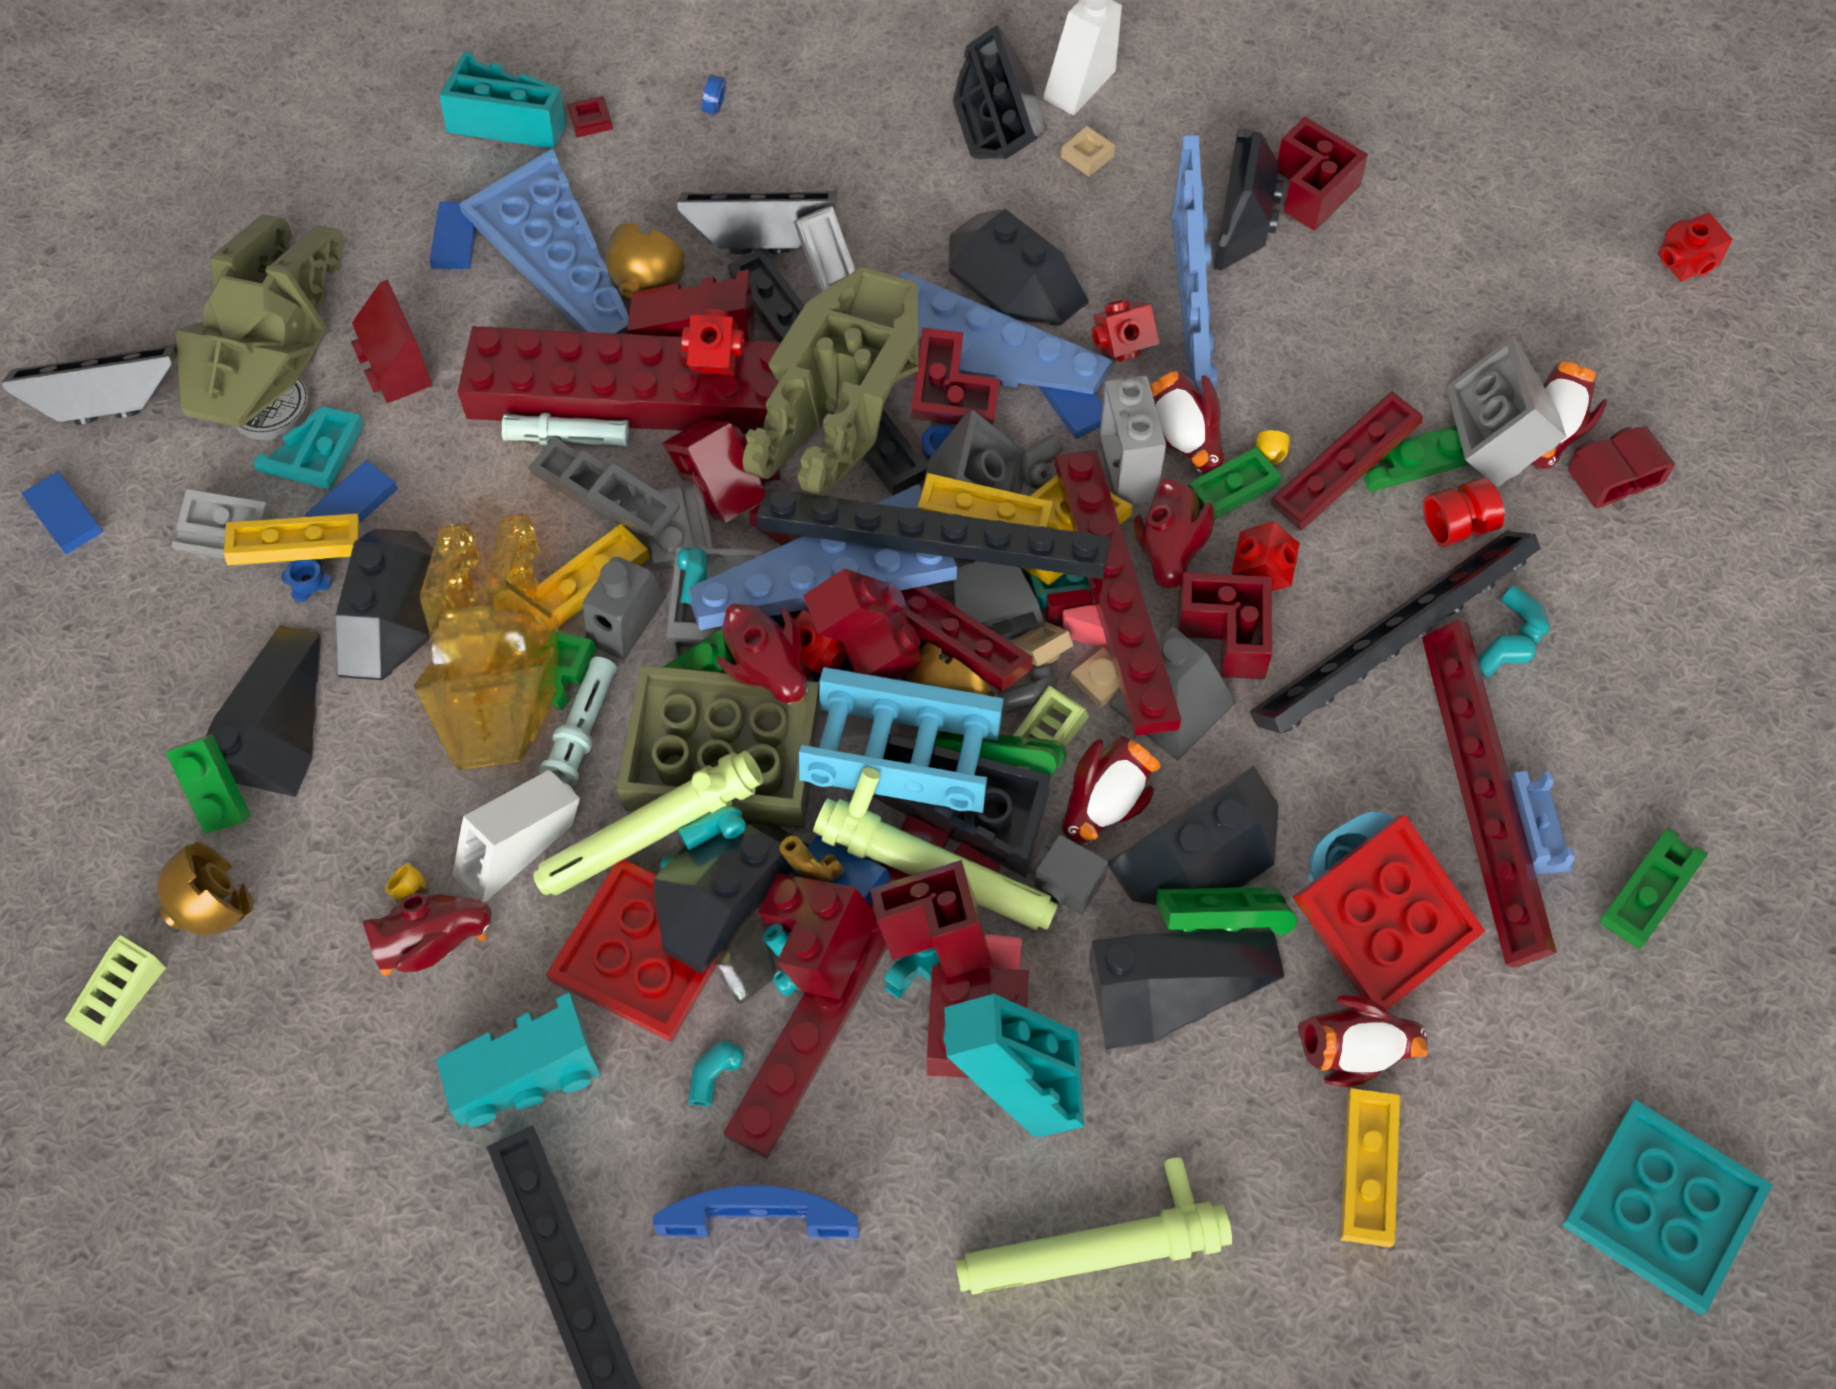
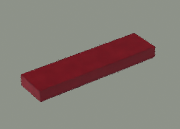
(1346, 460)

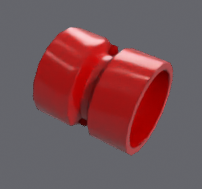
(1463, 512)

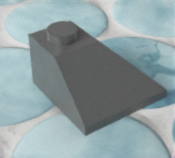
(979, 456)
(1197, 691)

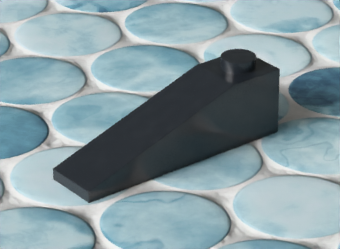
(271, 714)
(1168, 980)

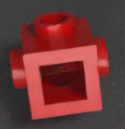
(1694, 246)
(1124, 329)
(716, 356)
(1267, 552)
(817, 649)

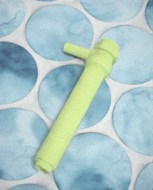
(705, 793)
(866, 835)
(1172, 1234)

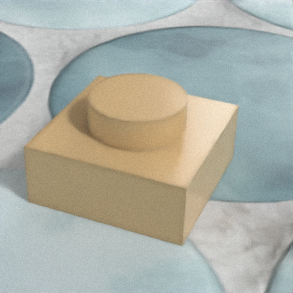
(1088, 151)
(1044, 643)
(1097, 678)

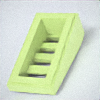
(1050, 700)
(137, 985)

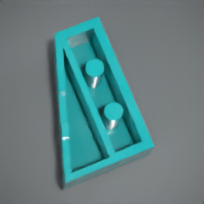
(500, 106)
(1019, 1061)
(519, 1065)

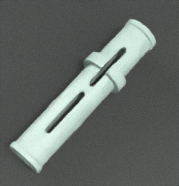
(568, 430)

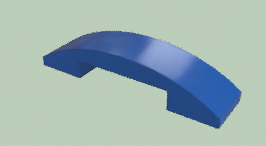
(692, 1215)

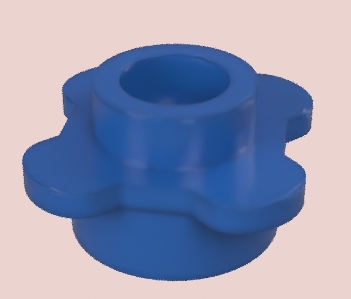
(298, 570)

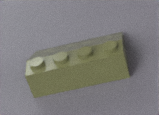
(697, 717)

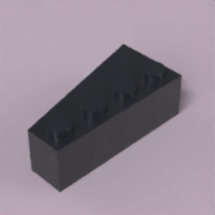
(1010, 812)

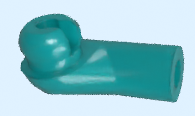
(696, 566)
(1529, 609)
(1506, 649)
(724, 820)
(776, 938)
(708, 1066)

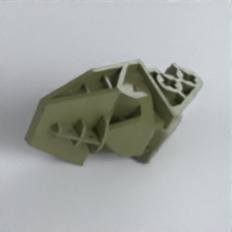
(256, 321)
(840, 360)

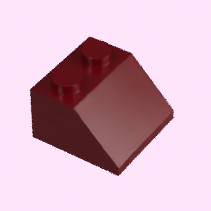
(388, 347)

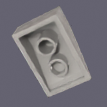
(1504, 414)

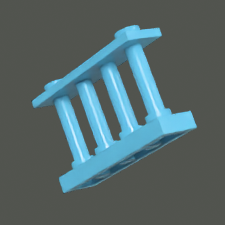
(907, 704)

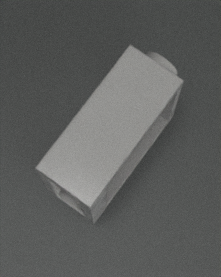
(1132, 437)
(683, 635)

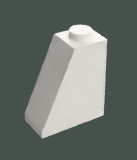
(1084, 54)
(511, 833)

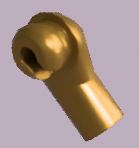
(805, 864)

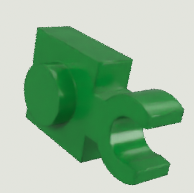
(572, 664)

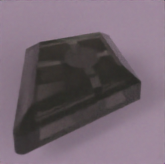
(746, 960)

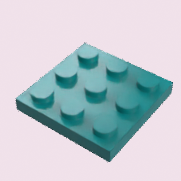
(1667, 1206)

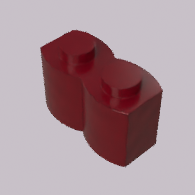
(1620, 465)

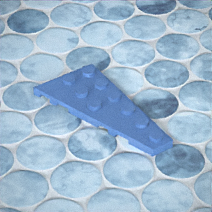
(547, 239)
(1192, 257)
(1007, 347)
(793, 569)

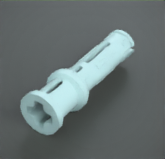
(575, 735)

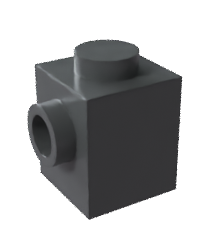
(1069, 874)

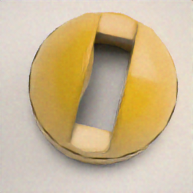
(1273, 445)
(405, 882)

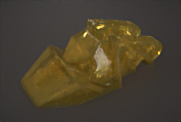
(492, 661)

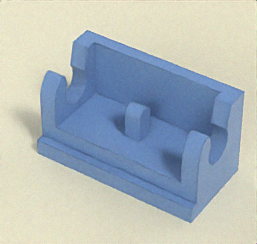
(1541, 823)

